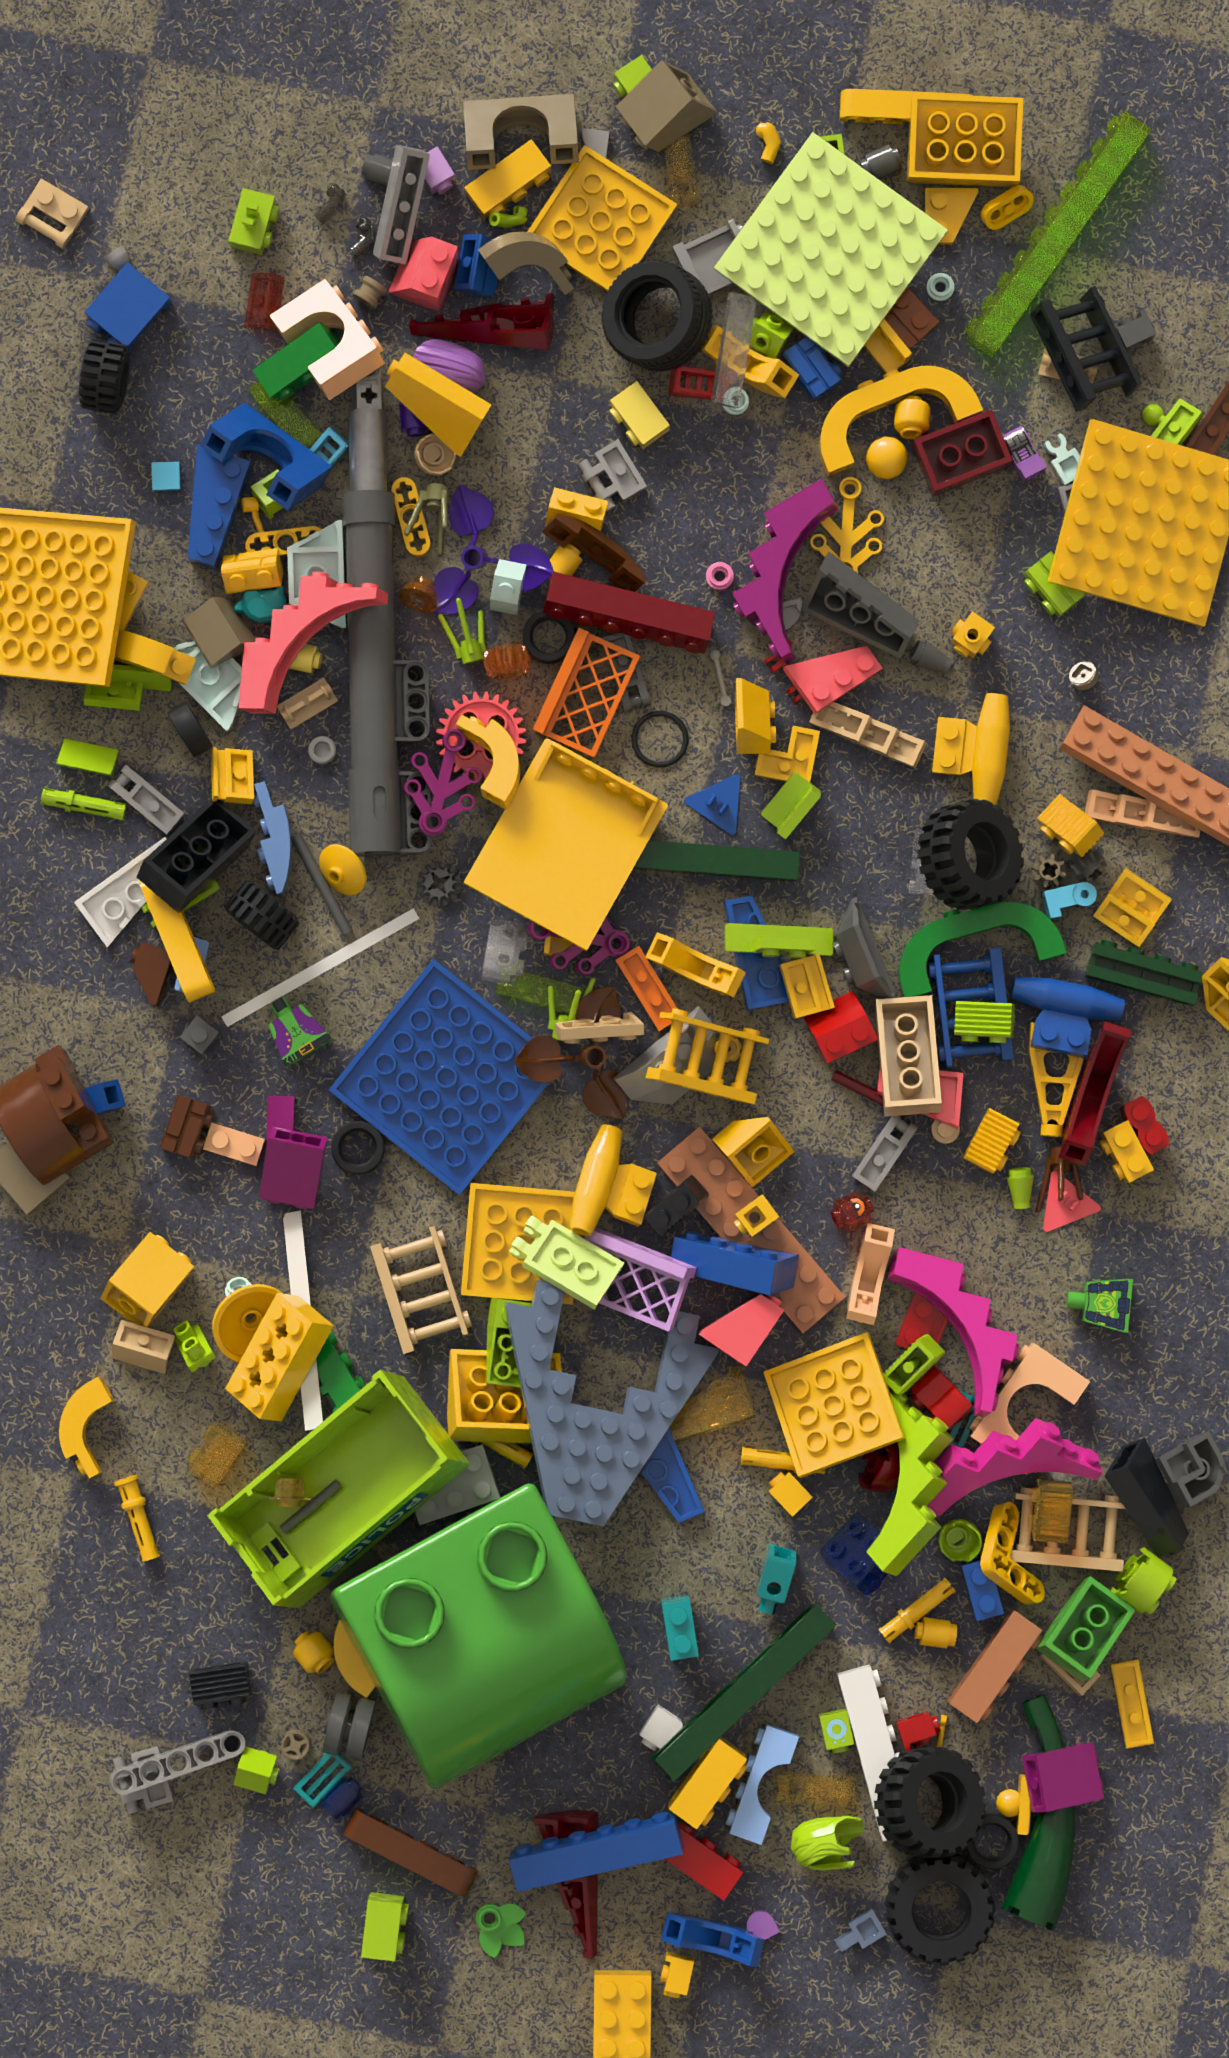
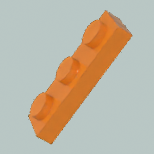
(646, 986)

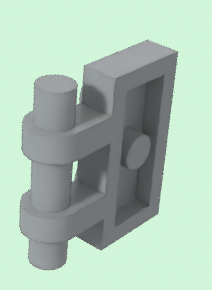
(619, 470)
(153, 1795)

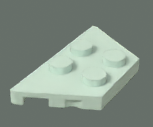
(317, 553)
(215, 687)

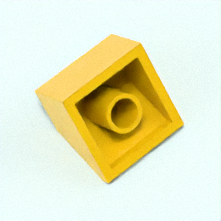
(753, 718)

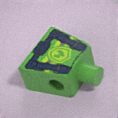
(1104, 1303)

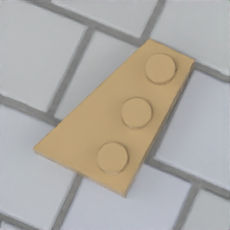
(608, 1026)

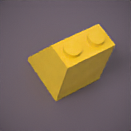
(147, 1280)

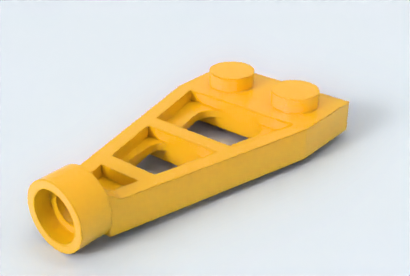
(1041, 1078)

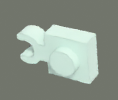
(1065, 462)

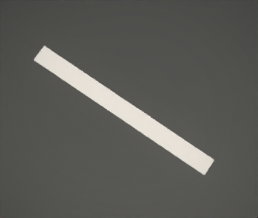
(320, 967)
(299, 1287)

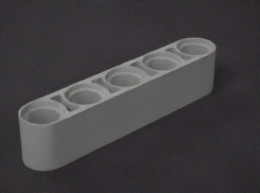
(191, 1764)

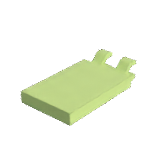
(567, 1261)

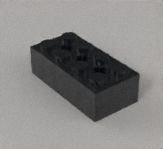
(196, 854)

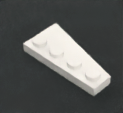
(115, 899)

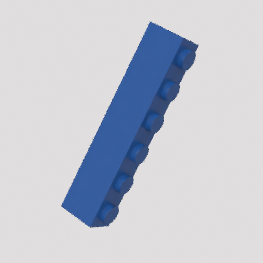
(596, 1851)

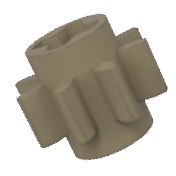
(1049, 863)

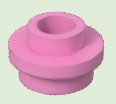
(719, 567)

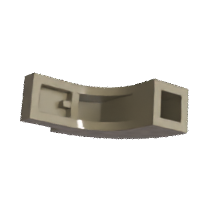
(526, 248)

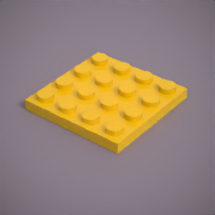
(602, 218)
(493, 1222)
(834, 1405)

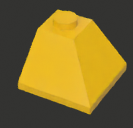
(753, 1147)

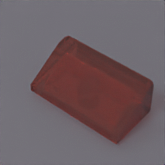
(263, 300)

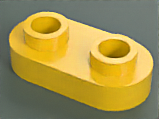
(1006, 208)

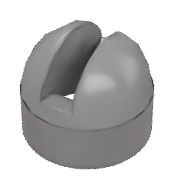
(118, 258)

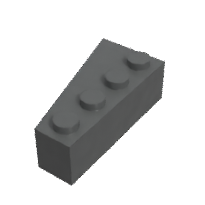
(858, 607)

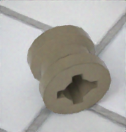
(370, 292)
(293, 1751)

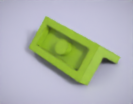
(791, 804)

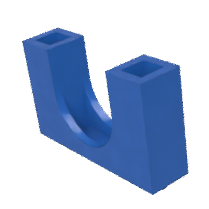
(249, 430)

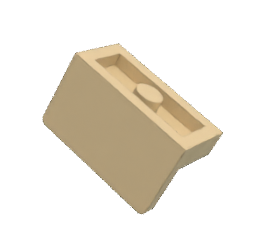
(142, 1346)

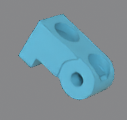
(1077, 895)

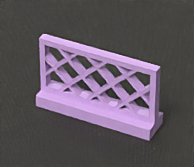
(649, 1259)

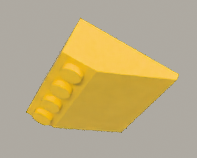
(965, 140)
(482, 1409)

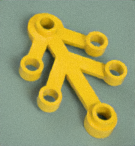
(847, 536)

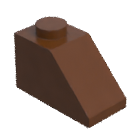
(152, 970)

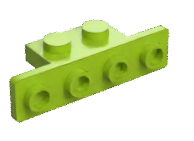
(125, 688)
(777, 940)

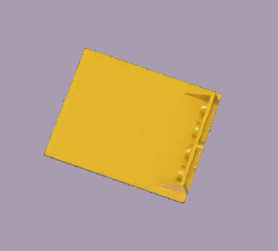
(566, 844)

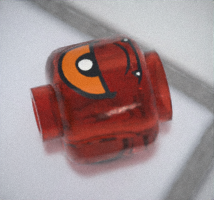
(851, 1212)

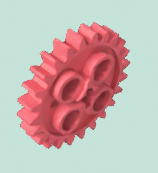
(484, 711)

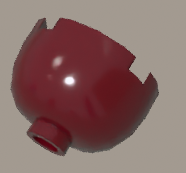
(881, 1469)

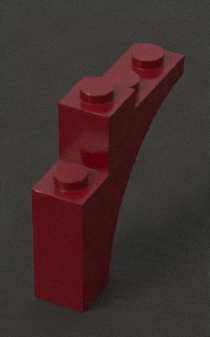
(1093, 1093)

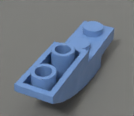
(276, 850)

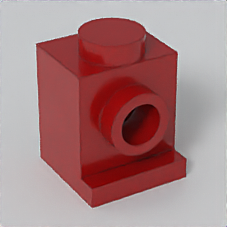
(917, 1729)

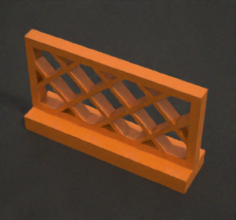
(562, 690)

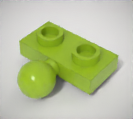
(1176, 424)

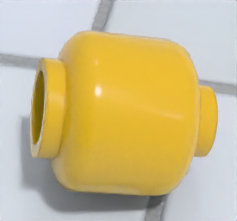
(912, 417)
(313, 1652)

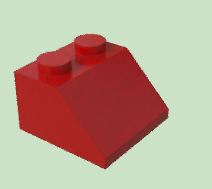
(841, 1029)

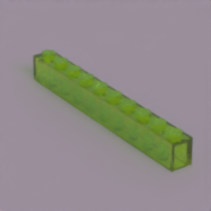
(1058, 233)

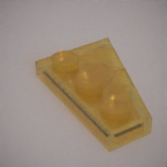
(714, 1408)

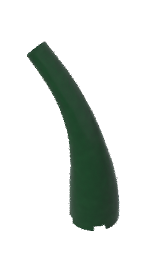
(1045, 1866)

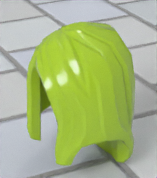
(822, 1842)

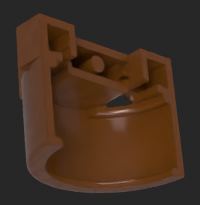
(37, 1112)

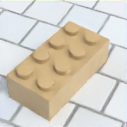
(908, 1056)

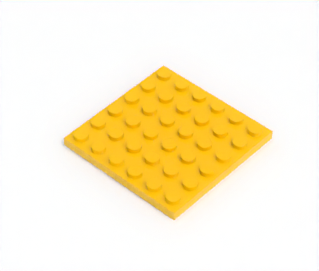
(1144, 524)
(61, 594)

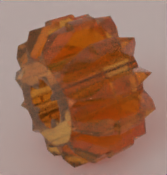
(507, 661)

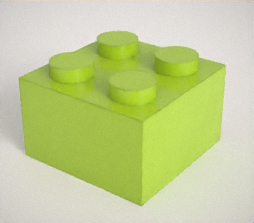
(383, 1925)

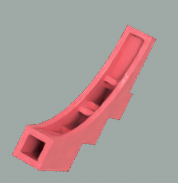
(291, 628)

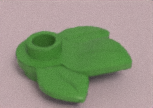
(503, 1930)

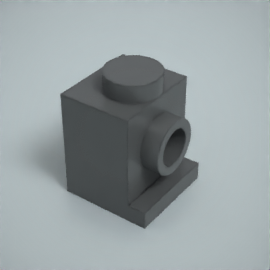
(1137, 331)

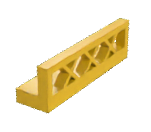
(887, 348)

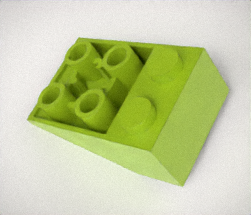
(500, 1357)

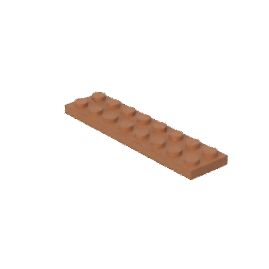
(1150, 772)
(729, 1193)

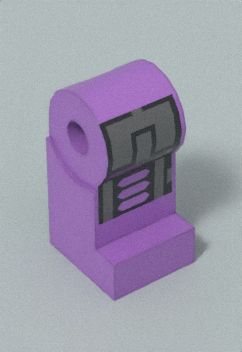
(1024, 455)

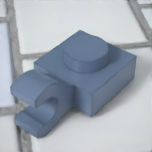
(864, 1930)

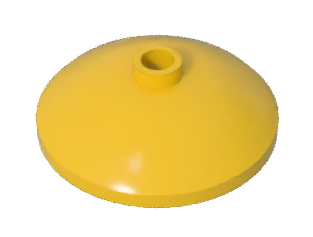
(231, 1328)

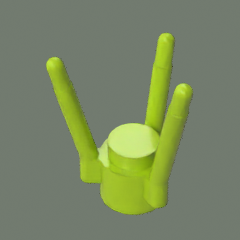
(470, 650)
(562, 1018)

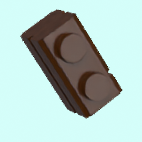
(186, 1127)

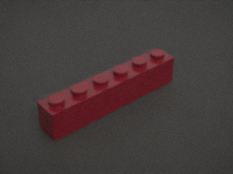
(628, 613)

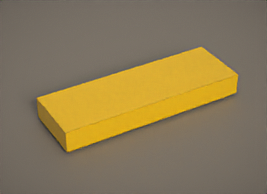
(1132, 1703)

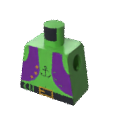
(296, 1032)

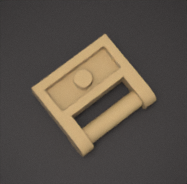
(55, 205)

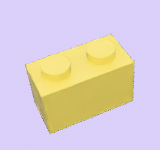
(638, 415)

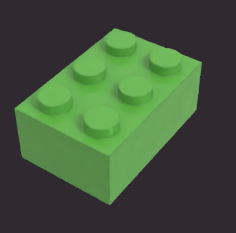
(1085, 1629)

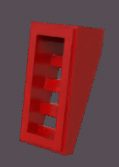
(685, 391)

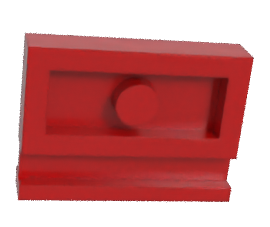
(920, 1320)

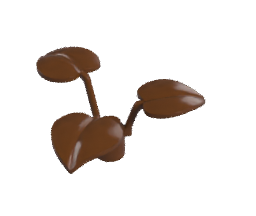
(541, 1058)

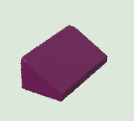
(280, 1113)

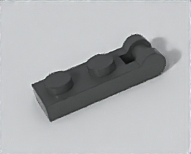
(621, 664)

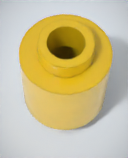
(566, 560)
(936, 1632)

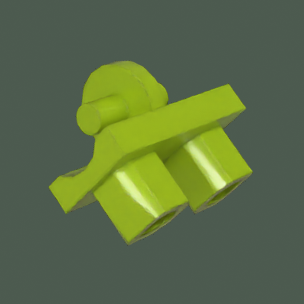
(193, 1345)

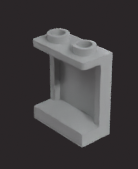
(703, 254)

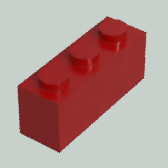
(705, 1864)

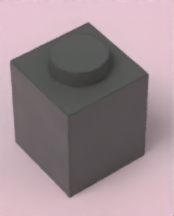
(200, 1035)

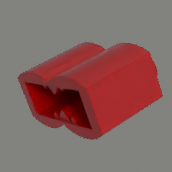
(1142, 1119)
(941, 1398)

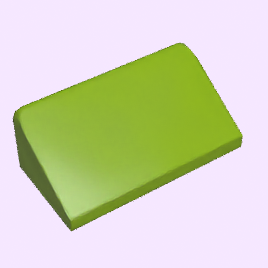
(88, 757)

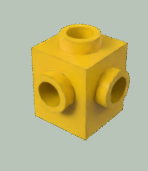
(979, 629)

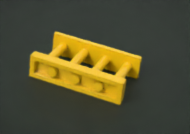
(690, 1077)

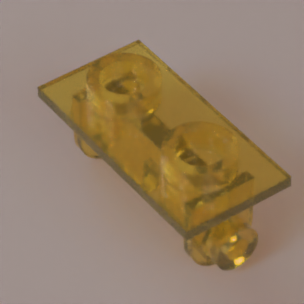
(289, 1492)

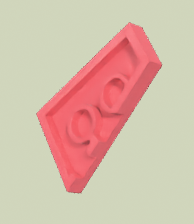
(832, 676)

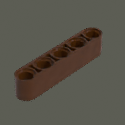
(409, 1853)

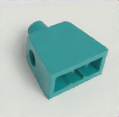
(777, 1568)

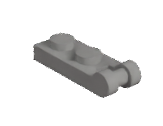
(147, 800)
(884, 1153)

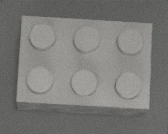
(467, 1490)

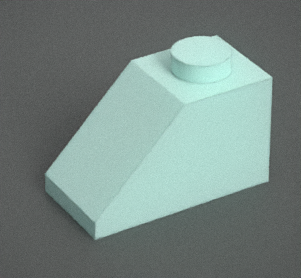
(507, 587)

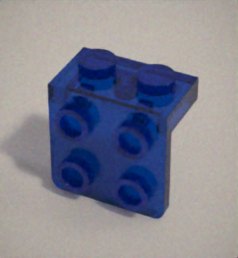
(849, 1554)

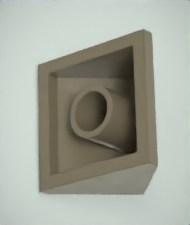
(218, 630)

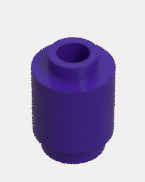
(410, 423)

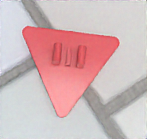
(1069, 1209)

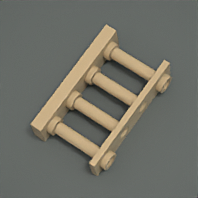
(402, 1310)
(1080, 1556)

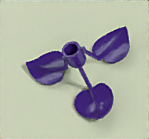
(468, 514)

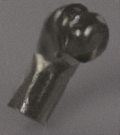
(332, 206)
(366, 237)

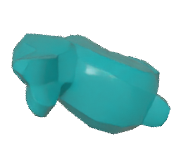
(259, 604)

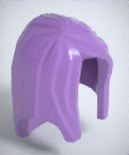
(453, 362)

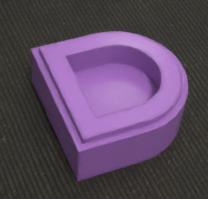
(762, 1924)

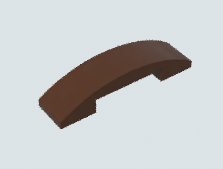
(598, 547)

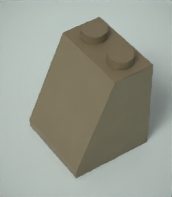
(664, 107)

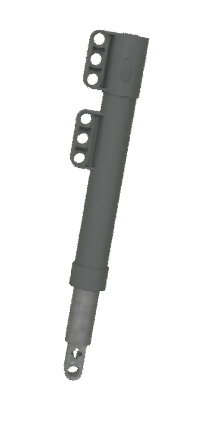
(377, 682)

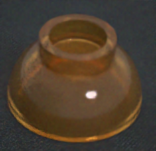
(419, 590)

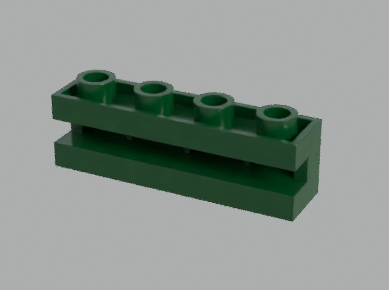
(1144, 974)

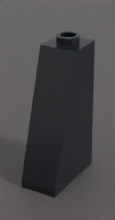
(1147, 1497)

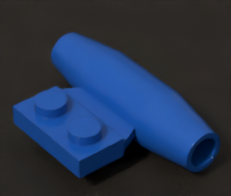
(1065, 1012)

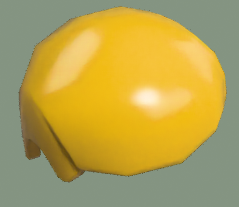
(886, 457)

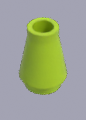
(1020, 1185)

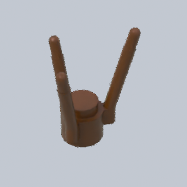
(1061, 1166)

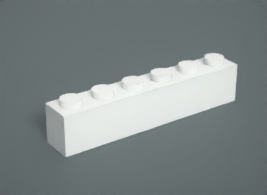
(868, 1725)

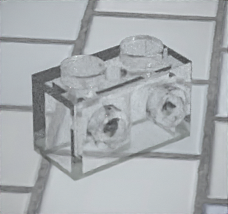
(503, 952)

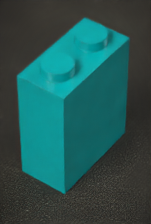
(679, 1627)

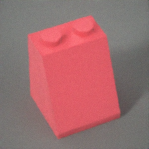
(427, 273)
(744, 1328)

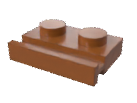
(910, 319)

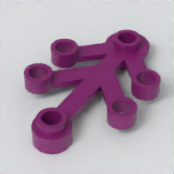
(441, 788)
(600, 940)

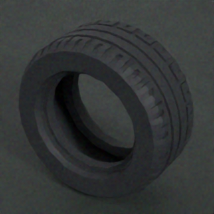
(622, 304)

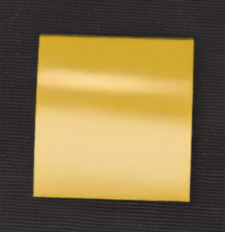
(1132, 907)

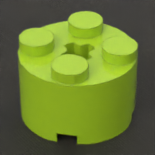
(1144, 1581)

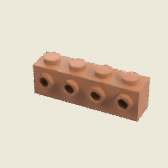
(995, 1665)

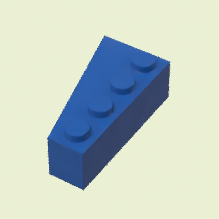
(215, 505)
(737, 1263)

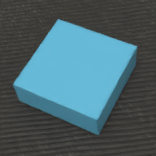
(166, 476)

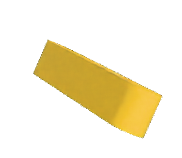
(878, 105)
(180, 947)

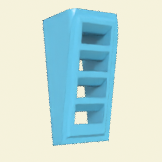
(337, 455)

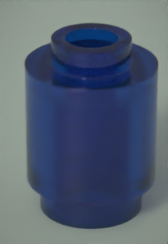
(342, 1797)

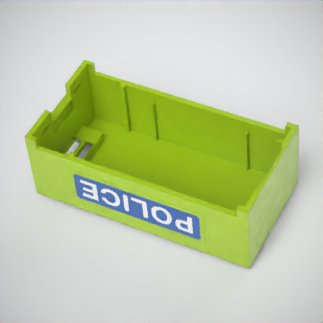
(386, 1458)

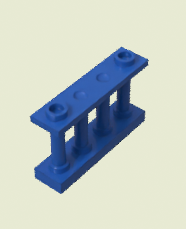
(994, 991)

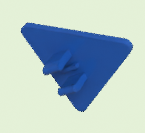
(718, 803)

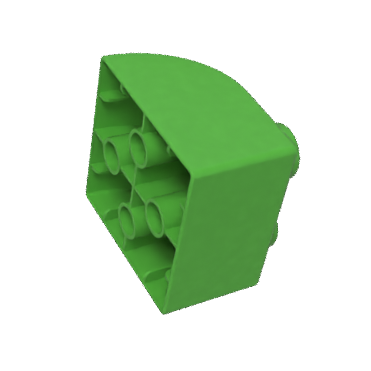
(481, 1635)

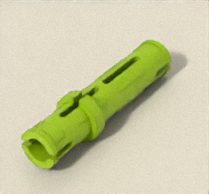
(81, 803)

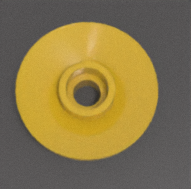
(342, 869)

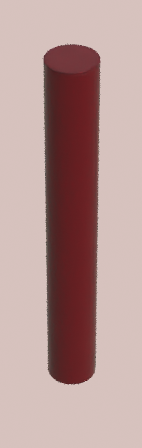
(858, 1087)

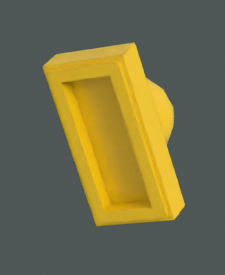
(1014, 1803)

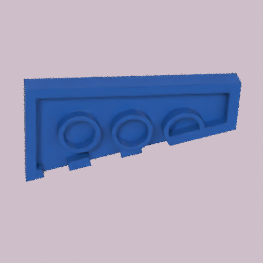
(763, 979)
(671, 1480)

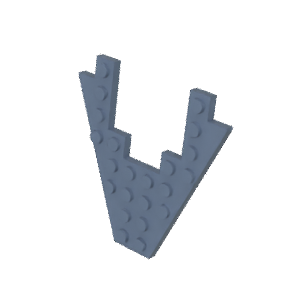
(588, 1453)

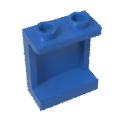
(126, 306)

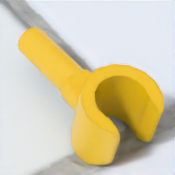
(251, 504)

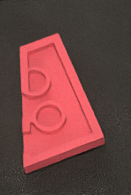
(951, 1095)

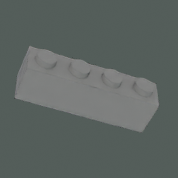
(401, 204)

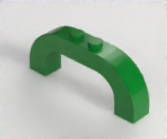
(1033, 923)

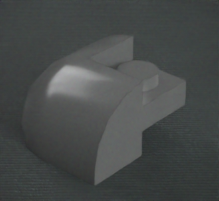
(1193, 1469)

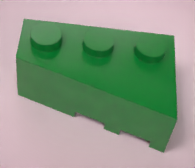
(289, 369)
(334, 1374)

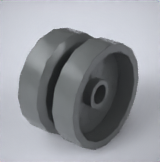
(349, 1726)

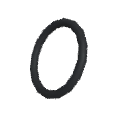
(655, 714)

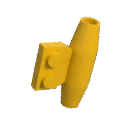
(979, 748)
(606, 1184)

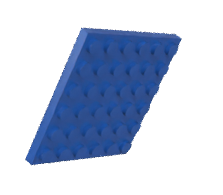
(442, 1077)

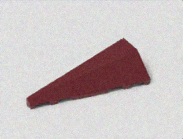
(508, 325)
(580, 1893)

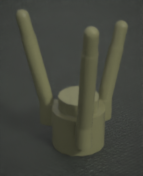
(436, 500)

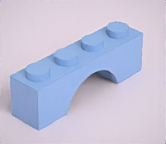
(773, 1749)

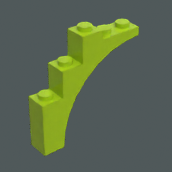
(920, 1480)

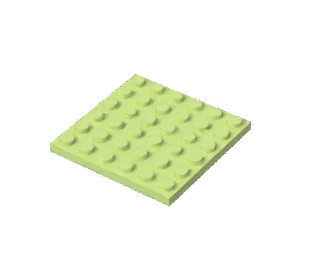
(830, 249)

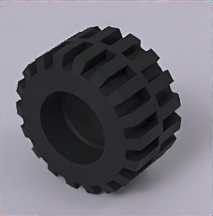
(104, 376)
(261, 914)

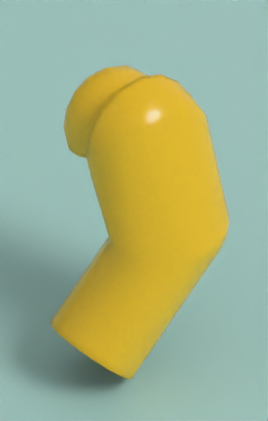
(772, 140)

